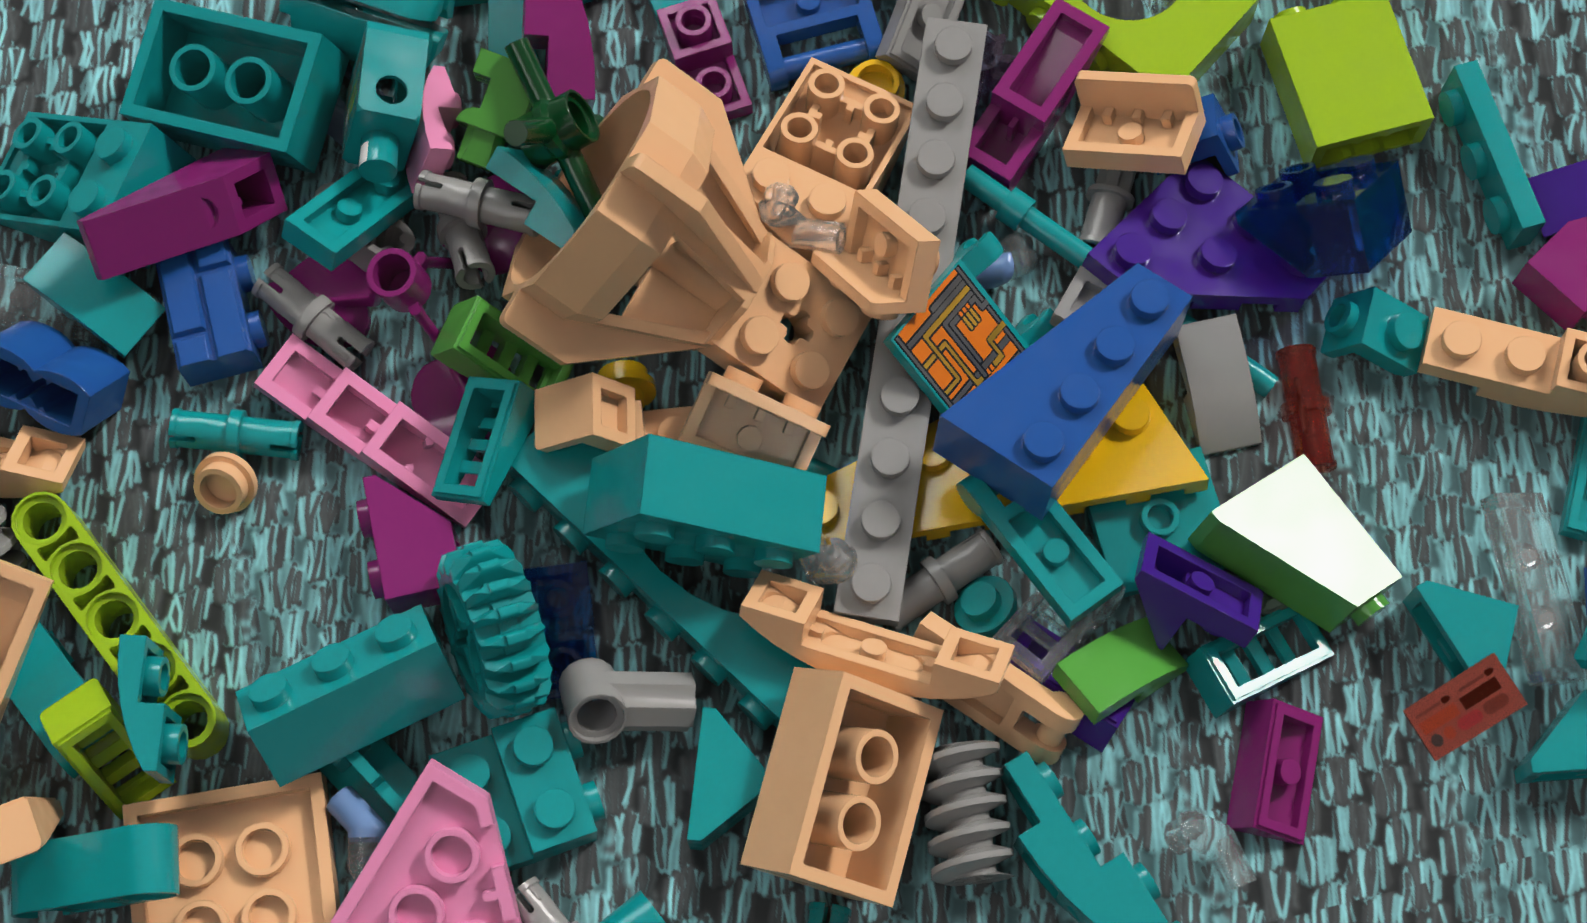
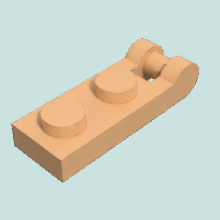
(1005, 711)

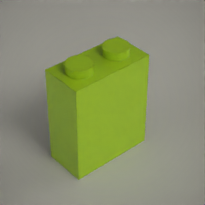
(1345, 80)

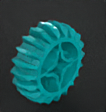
(494, 629)

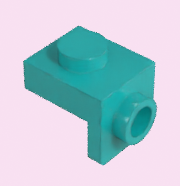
(1377, 330)

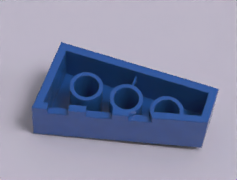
(1059, 397)

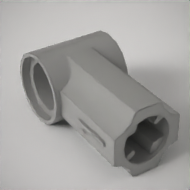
(624, 700)

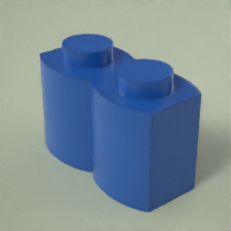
(56, 381)

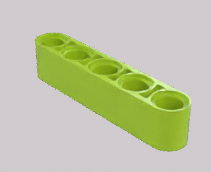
(106, 599)

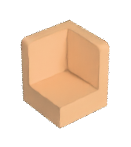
(584, 411)

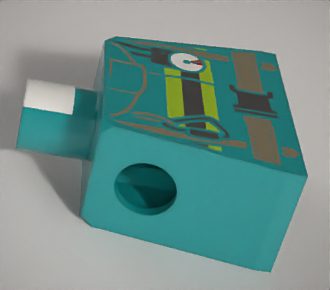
(377, 126)

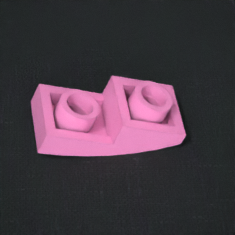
(433, 143)

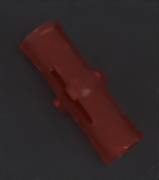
(1306, 406)

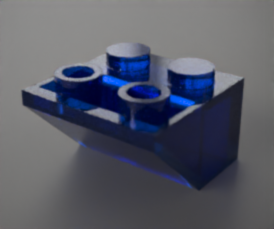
(1331, 217)

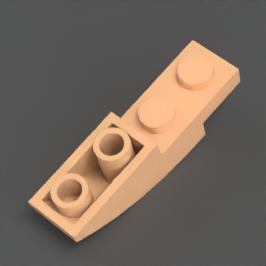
(1508, 362)

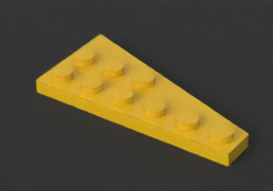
(1130, 463)

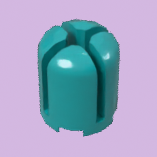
(345, 20)

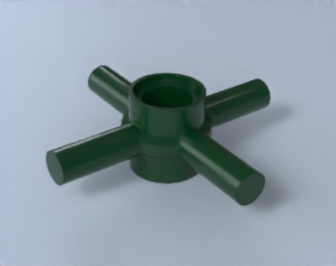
(554, 127)

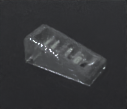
(1072, 637)

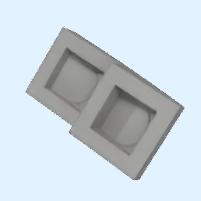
(1218, 385)

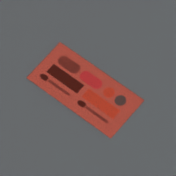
(1465, 707)

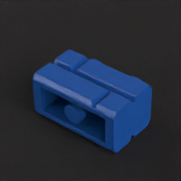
(211, 313)

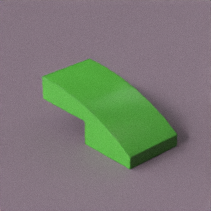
(1118, 669)

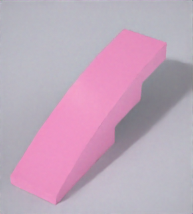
(362, 422)

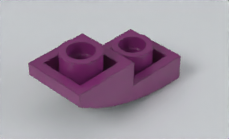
(704, 51)

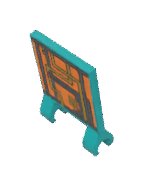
(963, 331)

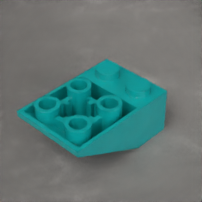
(76, 166)

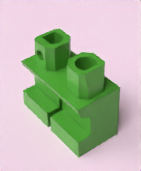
(502, 102)

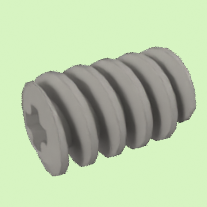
(965, 814)

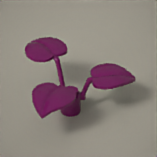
(405, 288)

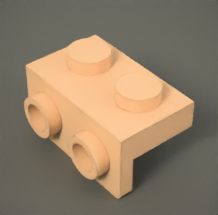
(1135, 122)
(884, 260)
(741, 421)

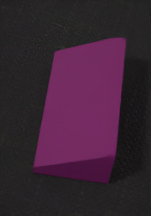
(1275, 771)

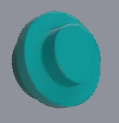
(985, 605)

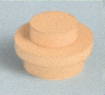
(224, 483)

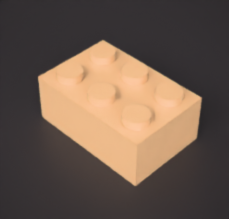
(842, 786)

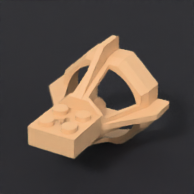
(692, 241)

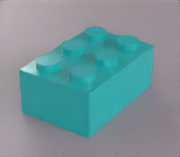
(235, 83)
(704, 506)

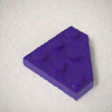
(1193, 241)

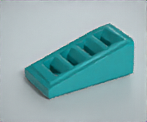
(477, 413)
(1223, 678)

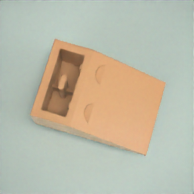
(828, 142)

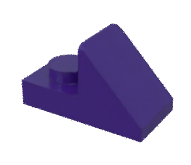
(1184, 586)

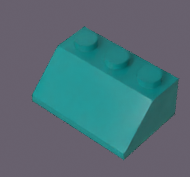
(349, 695)

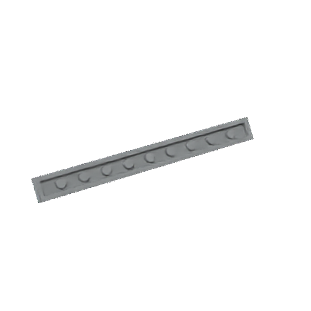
(895, 405)

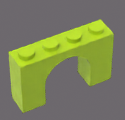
(1174, 42)

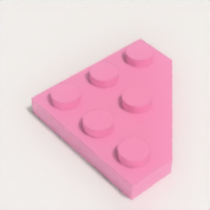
(436, 860)

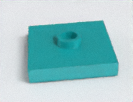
(1168, 515)

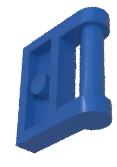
(796, 20)

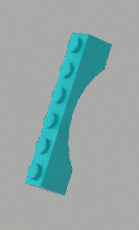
(722, 639)

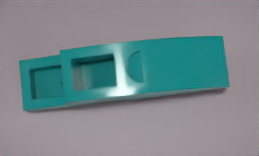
(1065, 851)

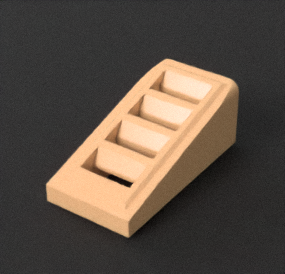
(27, 825)

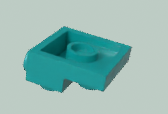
(531, 786)

